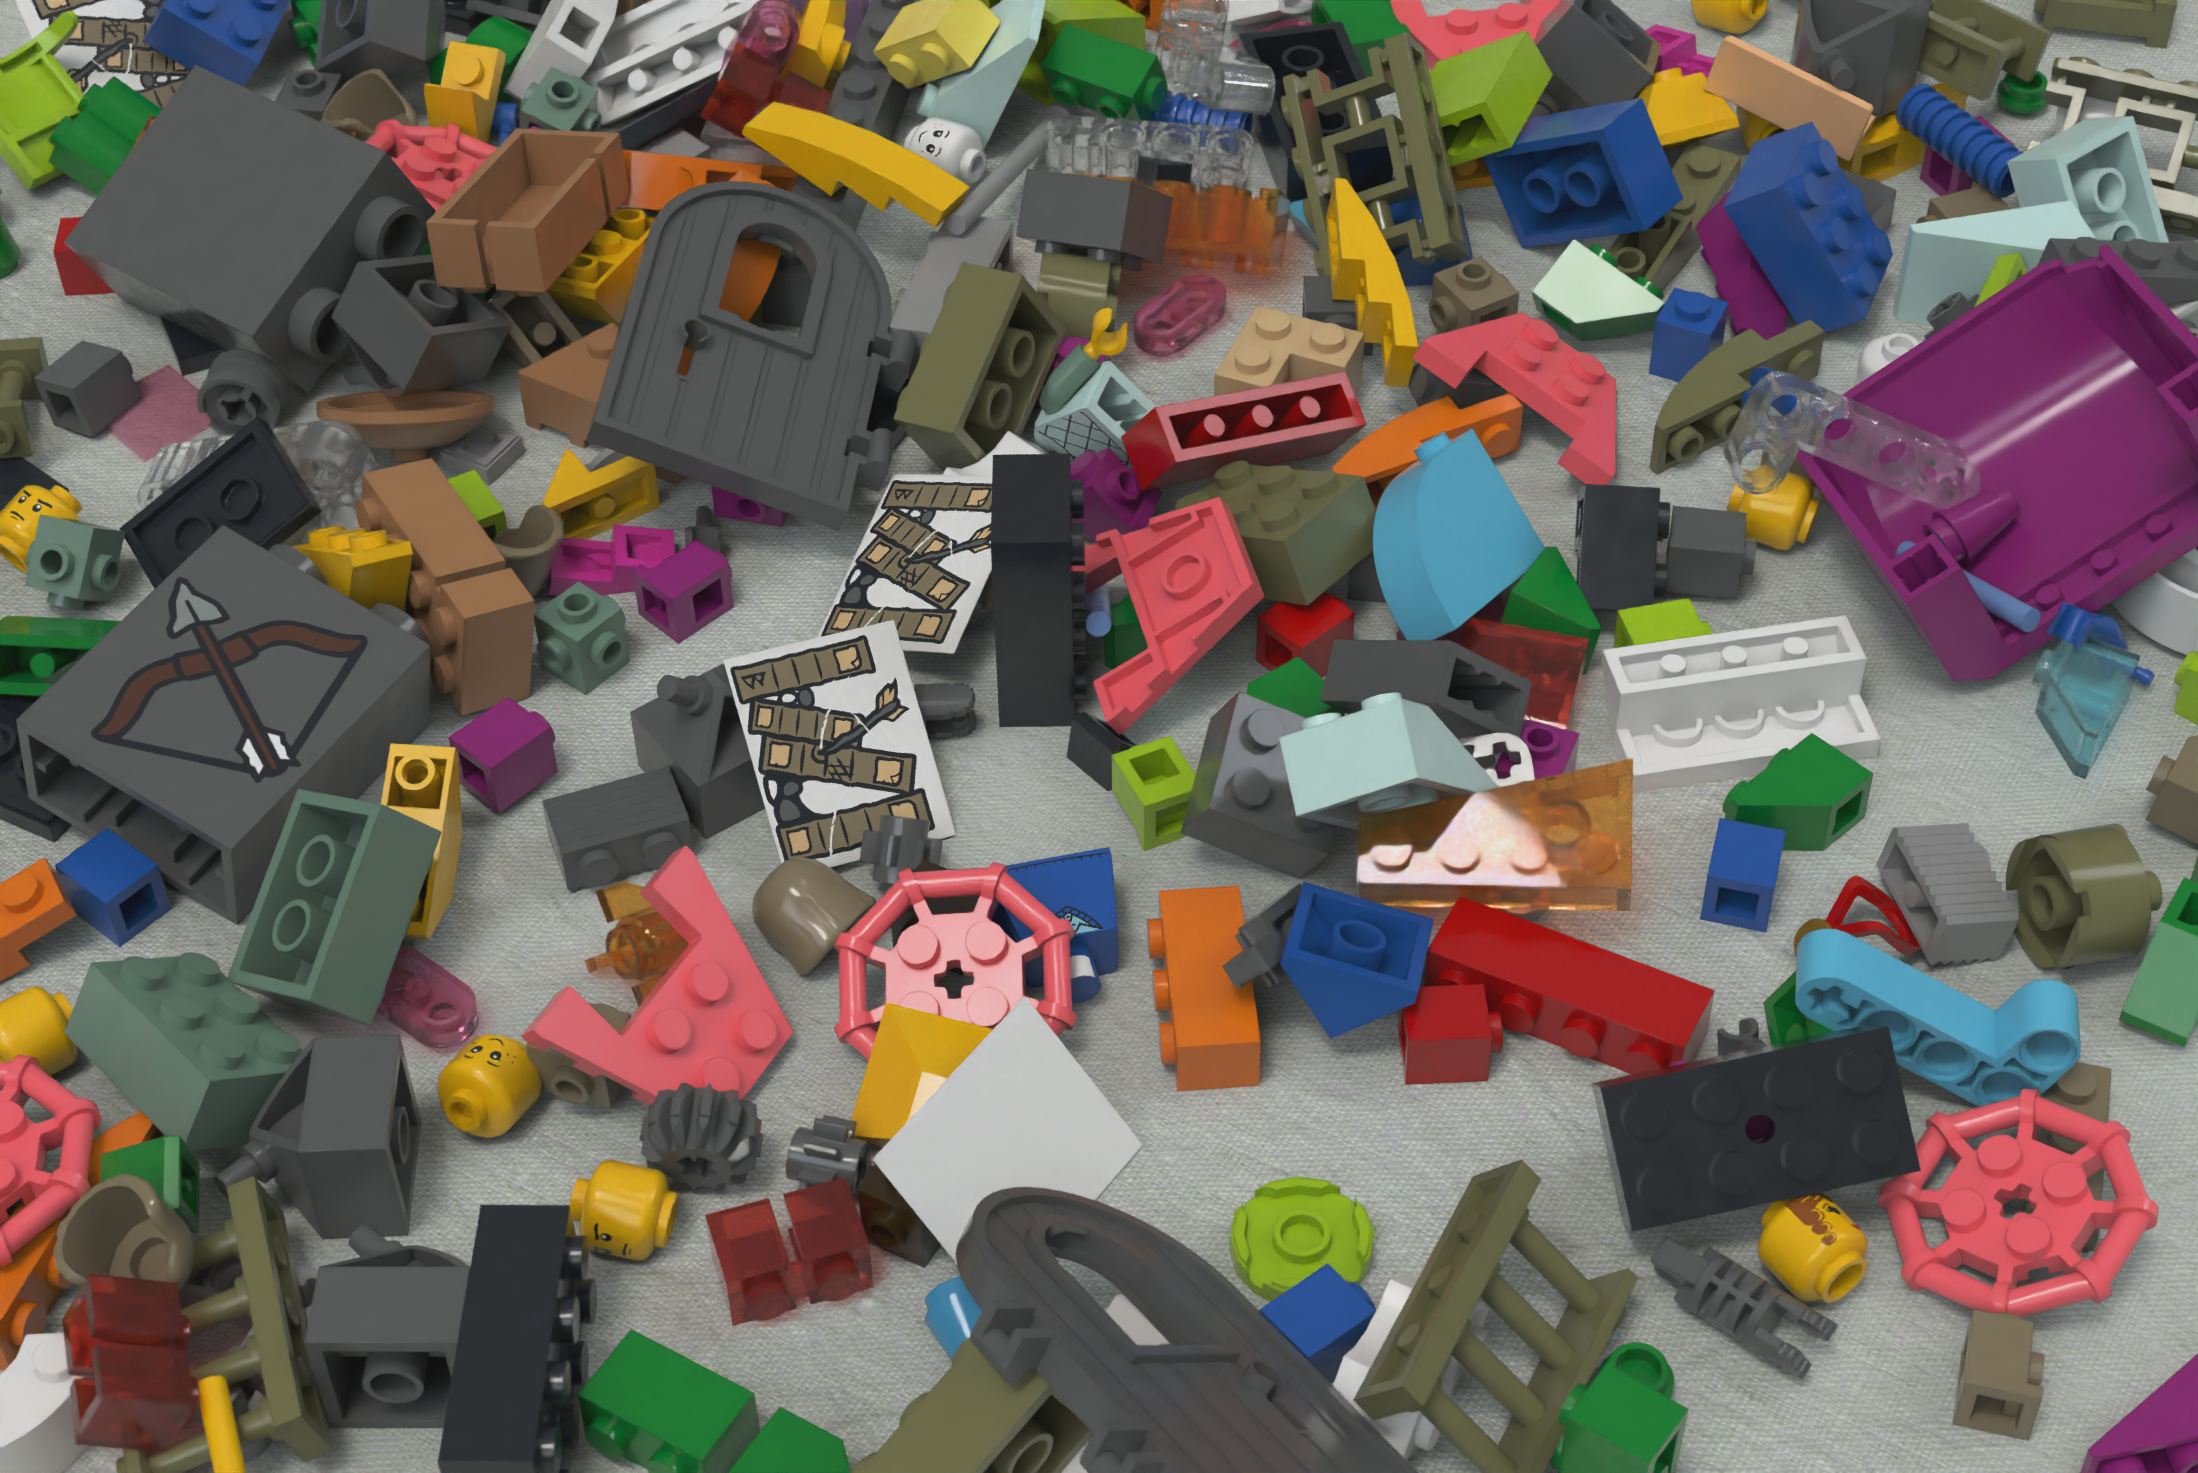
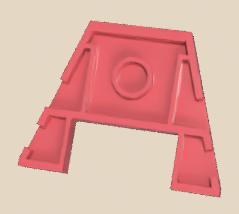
(1466, 29)
(1545, 375)
(1188, 591)
(700, 1022)

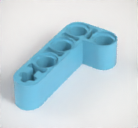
(1936, 1028)

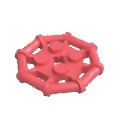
(432, 157)
(949, 942)
(26, 1146)
(2013, 1170)

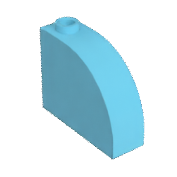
(1448, 537)

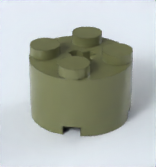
(1078, 289)
(2081, 896)

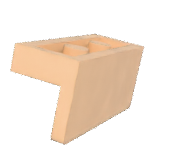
(1788, 95)

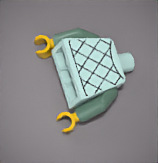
(1089, 401)

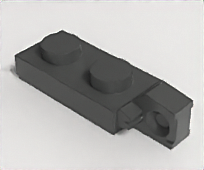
(1264, 942)

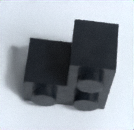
(1618, 545)

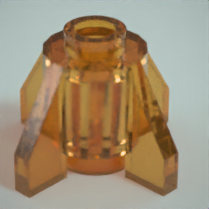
(641, 943)

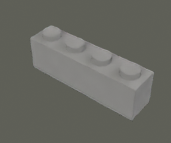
(984, 243)

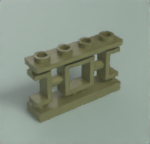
(2153, 105)
(1413, 143)

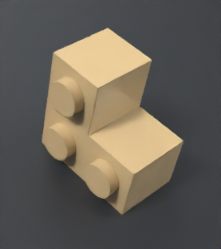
(1288, 348)

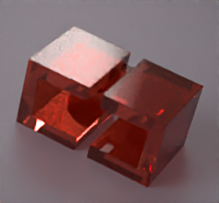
(751, 81)
(825, 1239)
(136, 1349)

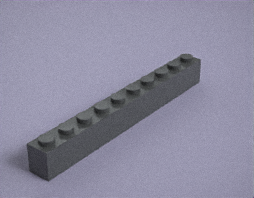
(864, 98)

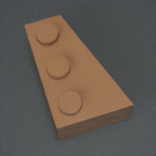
(566, 388)

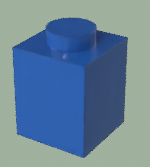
(1686, 332)
(1742, 875)
(114, 887)
(1322, 1318)

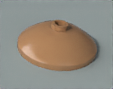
(412, 421)

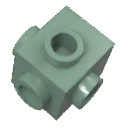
(560, 104)
(74, 561)
(582, 637)

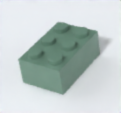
(334, 905)
(182, 1045)

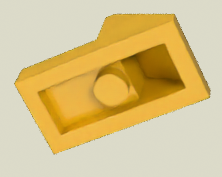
(466, 89)
(601, 498)

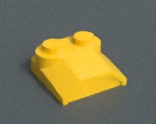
(820, 43)

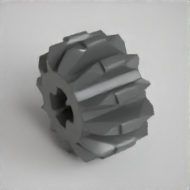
(701, 1136)

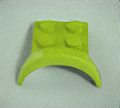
(34, 100)

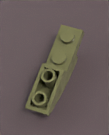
(1667, 245)
(1710, 394)

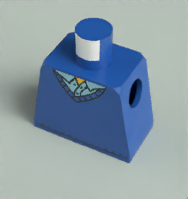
(1077, 890)

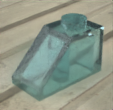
(2083, 697)

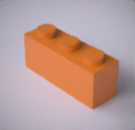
(1211, 1023)

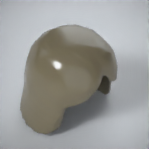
(367, 102)
(532, 546)
(805, 909)
(116, 1236)

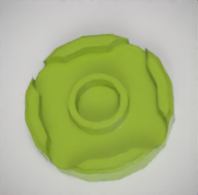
(1296, 1230)

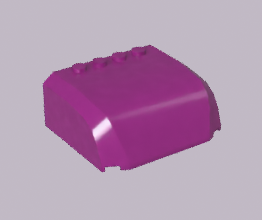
(2075, 403)

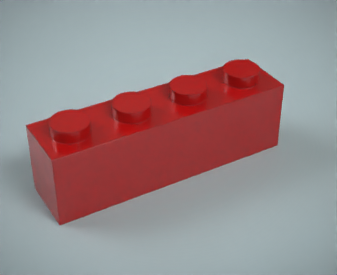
(1252, 425)
(1570, 990)

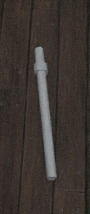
(1006, 171)

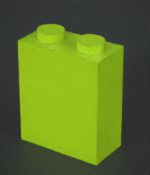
(1488, 95)

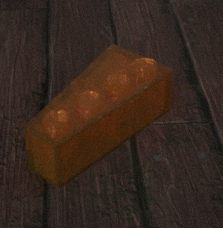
(1223, 225)
(1508, 847)

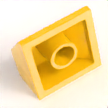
(1684, 109)
(907, 1065)

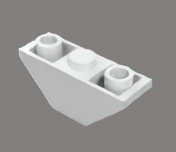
(563, 40)

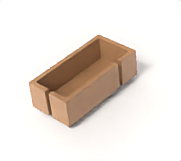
(528, 211)
(457, 586)

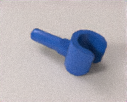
(504, 120)

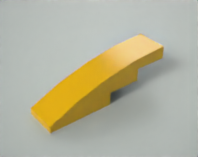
(842, 154)
(1368, 274)

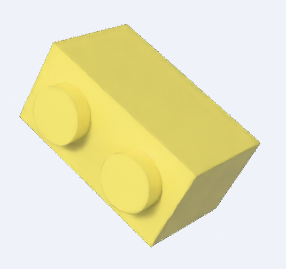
(935, 39)

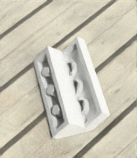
(663, 52)
(1735, 700)

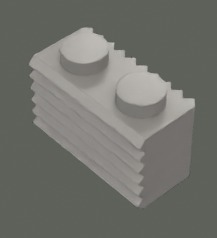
(1948, 892)

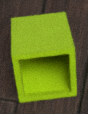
(1100, 17)

